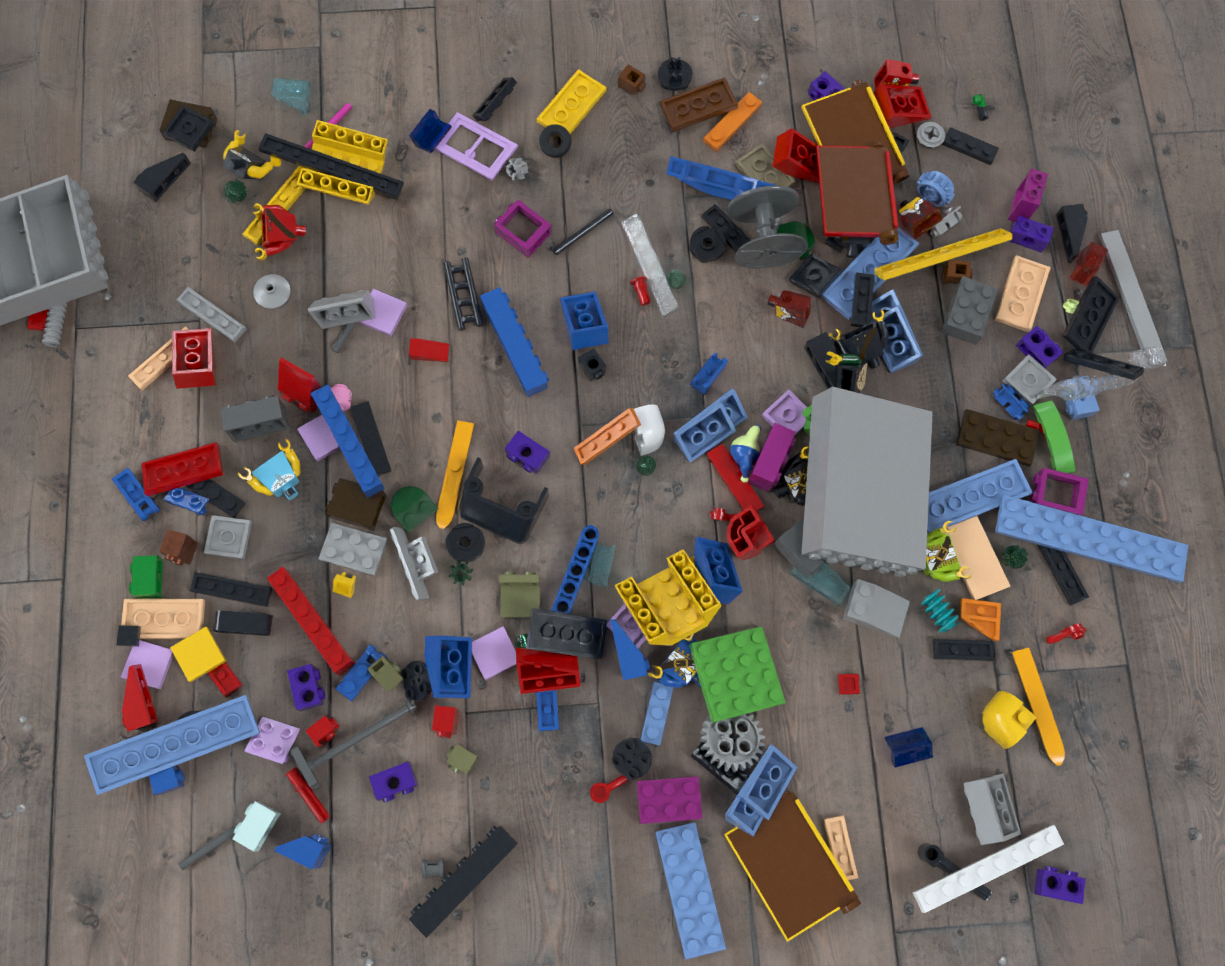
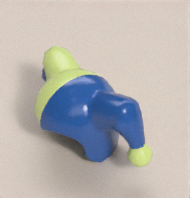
(746, 451)

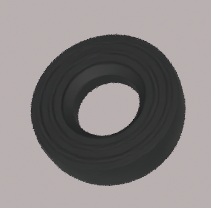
(553, 130)

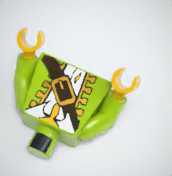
(941, 557)

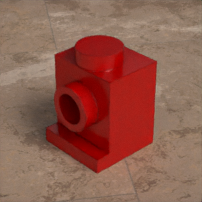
(323, 730)

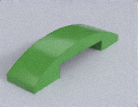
(1056, 437)

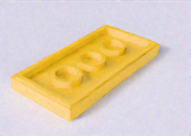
(572, 102)

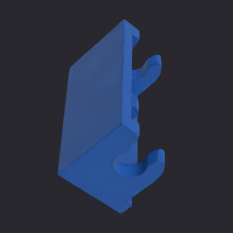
(709, 373)

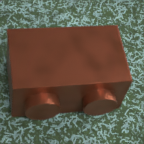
(178, 547)

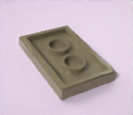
(759, 164)

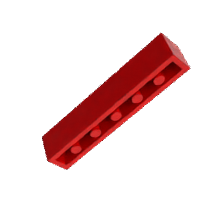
(310, 620)

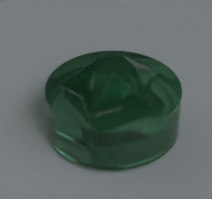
(676, 279)
(646, 465)

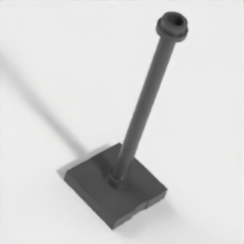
(308, 766)

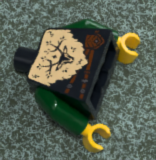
(850, 371)

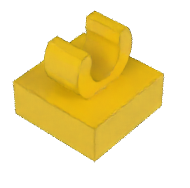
(344, 585)

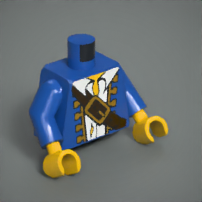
(678, 667)

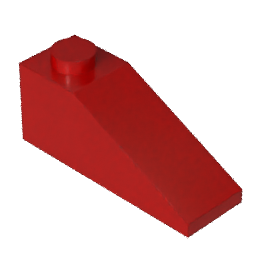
(137, 703)

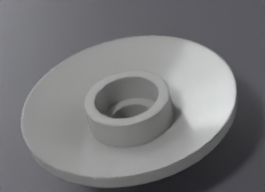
(274, 298)

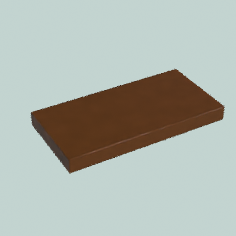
(698, 104)

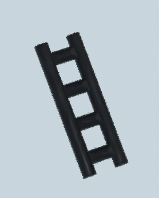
(457, 304)

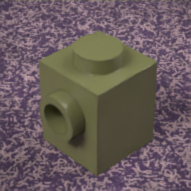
(386, 673)
(460, 759)

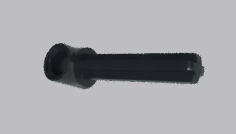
(948, 867)

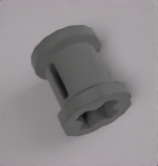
(433, 868)

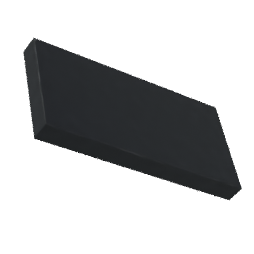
(1091, 315)
(566, 633)

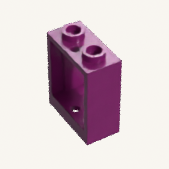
(1027, 196)
(531, 245)
(1078, 494)

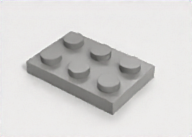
(353, 549)

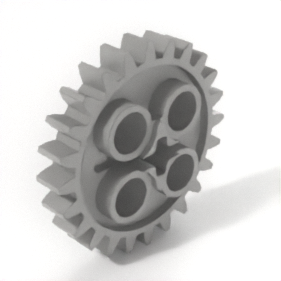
(749, 739)

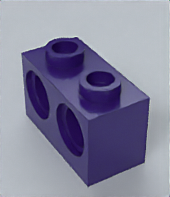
(828, 85)
(1037, 350)
(301, 689)
(1059, 888)

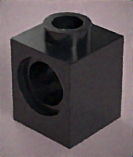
(592, 357)

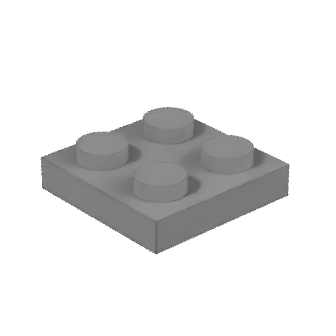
(1029, 379)
(228, 537)

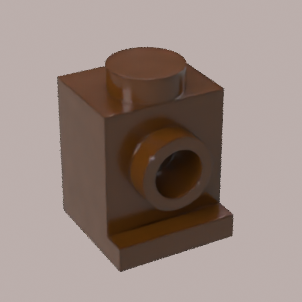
(631, 80)
(955, 270)

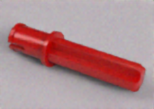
(308, 795)

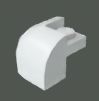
(652, 429)

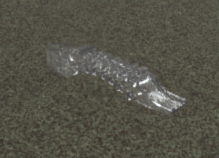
(1073, 389)

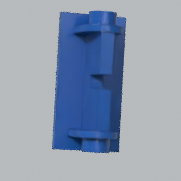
(1007, 395)
(187, 500)

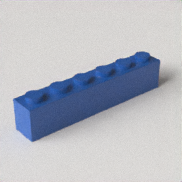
(514, 342)
(347, 441)

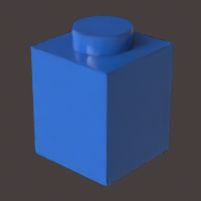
(167, 780)

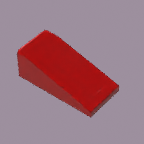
(428, 350)

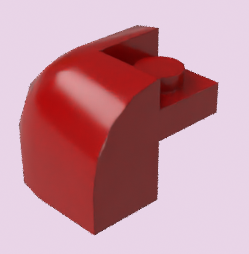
(748, 533)

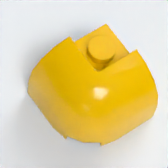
(1006, 719)

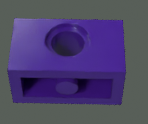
(1030, 234)
(522, 443)
(381, 782)

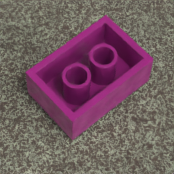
(772, 458)
(669, 800)

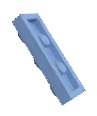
(656, 714)

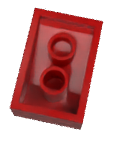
(902, 104)
(796, 156)
(193, 358)
(297, 385)

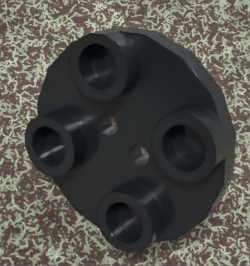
(675, 74)
(416, 681)
(624, 752)

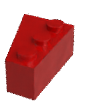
(546, 671)

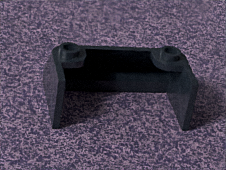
(494, 517)

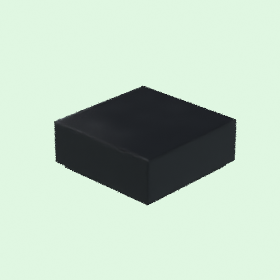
(128, 635)

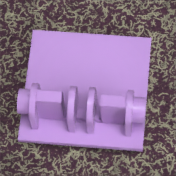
(273, 740)

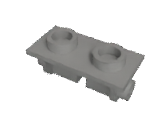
(950, 217)

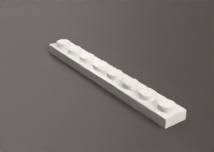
(988, 868)

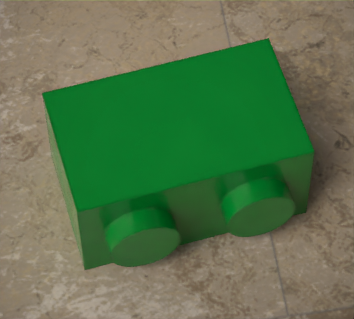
(146, 577)

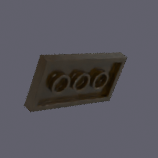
(998, 437)

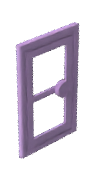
(468, 158)

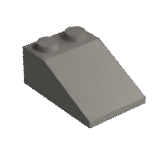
(876, 608)

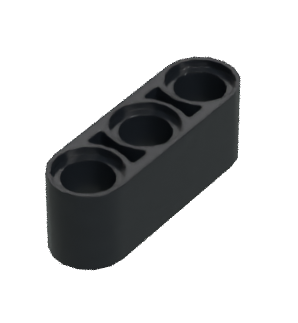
(242, 623)

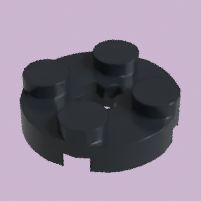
(703, 253)
(456, 536)

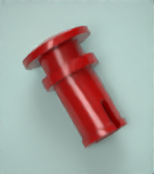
(641, 289)

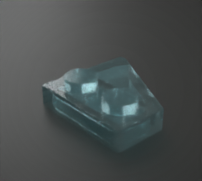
(292, 93)

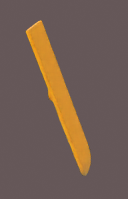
(454, 473)
(1039, 705)

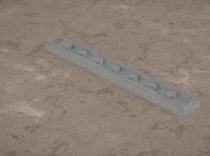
(1130, 290)

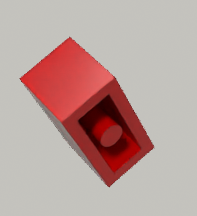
(445, 721)

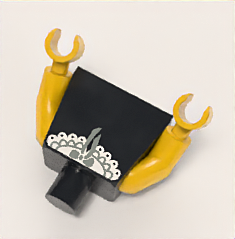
(246, 163)

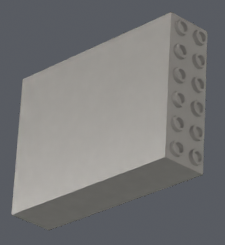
(47, 249)
(867, 483)

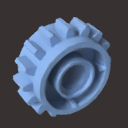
(935, 188)

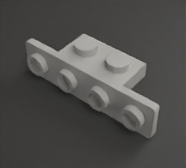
(416, 561)

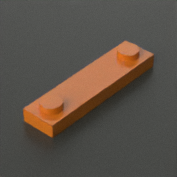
(732, 122)
(607, 436)

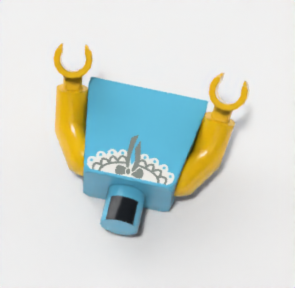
(276, 475)

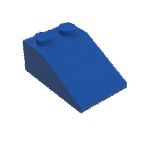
(584, 320)
(717, 569)
(629, 655)
(449, 665)

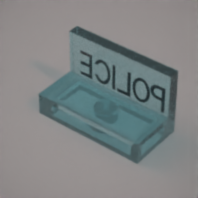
(602, 565)

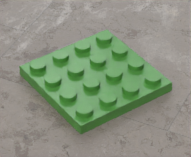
(737, 674)

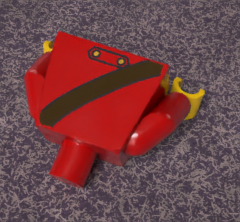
(278, 229)

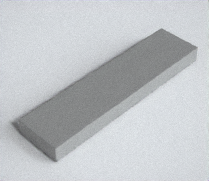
(211, 314)

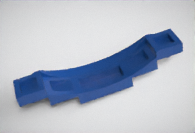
(712, 179)

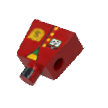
(895, 73)

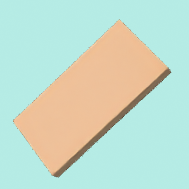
(1022, 293)
(977, 553)
(164, 617)

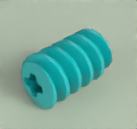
(940, 611)

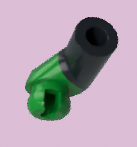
(980, 102)

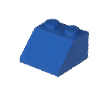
(306, 850)

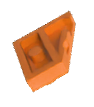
(981, 616)

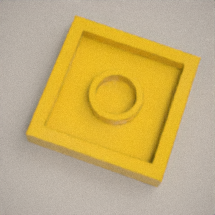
(198, 654)

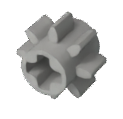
(516, 168)

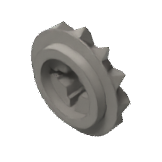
(937, 137)

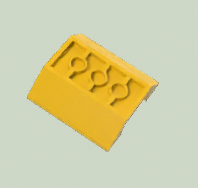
(350, 146)
(670, 602)

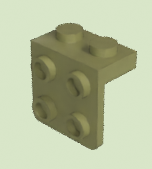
(519, 594)

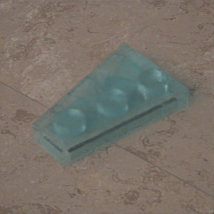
(826, 583)

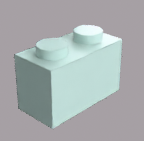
(256, 825)

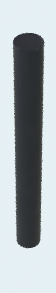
(583, 231)

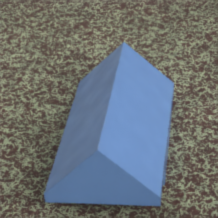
(901, 346)
(710, 426)
(761, 791)

